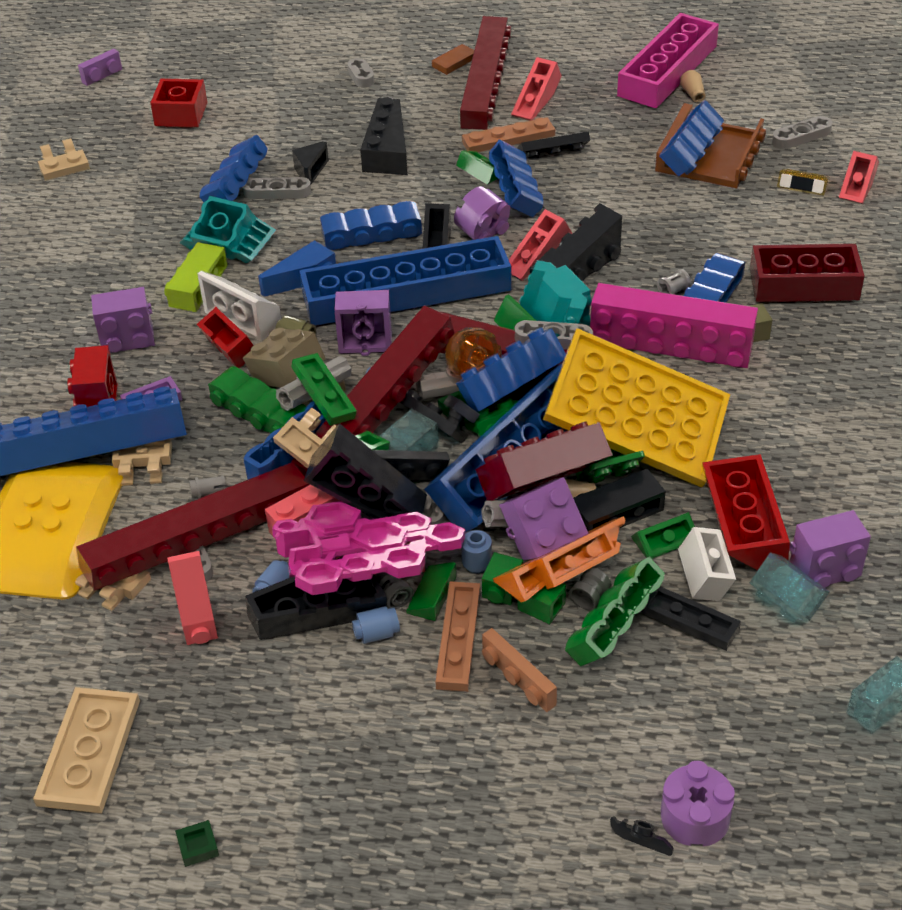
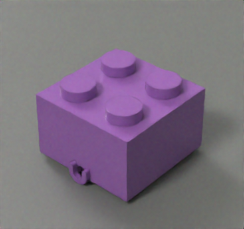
(123, 319)
(363, 321)
(543, 519)
(831, 548)

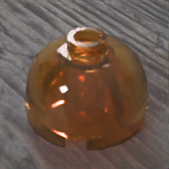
(469, 349)

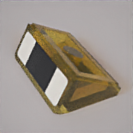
(803, 181)

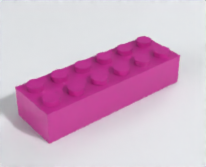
(661, 63)
(674, 324)

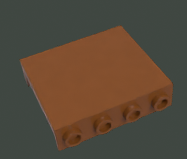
(725, 159)

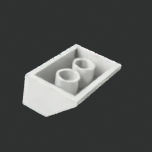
(244, 308)

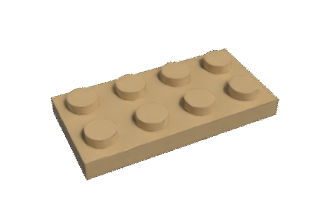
(87, 750)

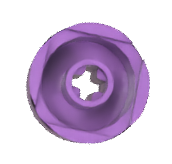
(482, 214)
(697, 804)

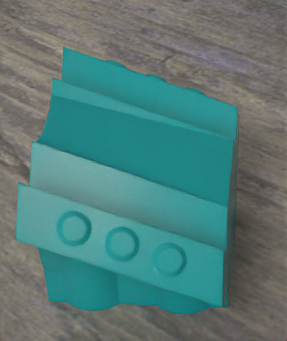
(229, 226)
(556, 295)

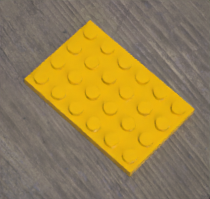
(639, 406)

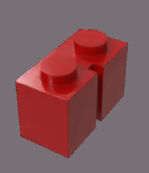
(225, 336)

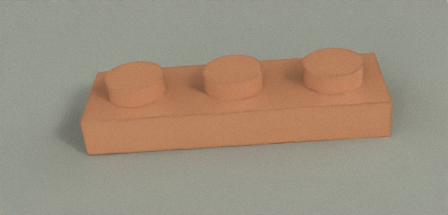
(519, 670)

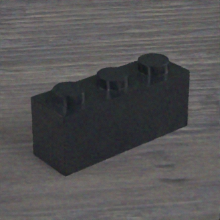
(632, 497)

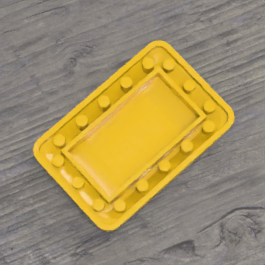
(43, 521)

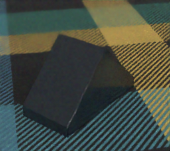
(310, 160)
(436, 225)

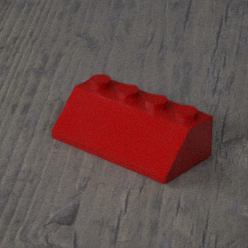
(746, 509)

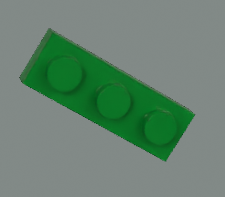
(323, 389)

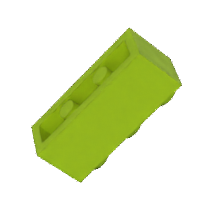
(184, 288)

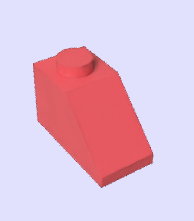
(859, 177)

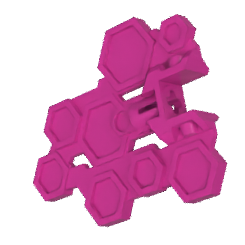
(365, 544)

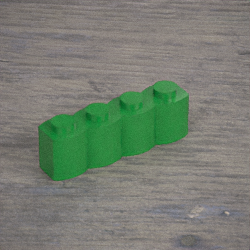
(250, 400)
(614, 612)

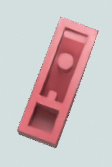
(537, 89)
(543, 236)
(192, 598)

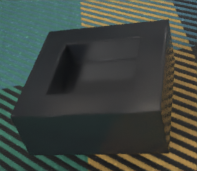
(460, 410)

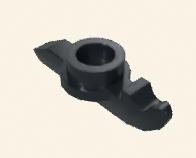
(642, 834)

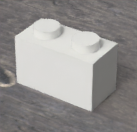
(706, 564)

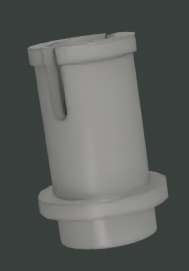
(206, 486)

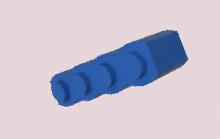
(692, 139)
(235, 170)
(516, 178)
(366, 226)
(718, 279)
(511, 370)
(271, 456)

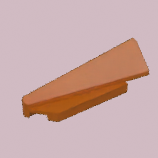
(562, 562)

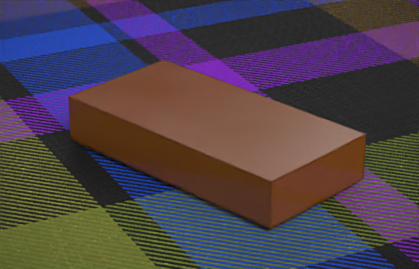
(453, 59)

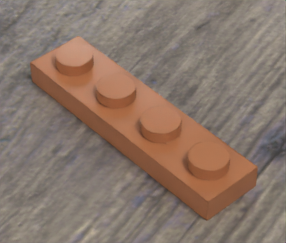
(511, 134)
(458, 636)

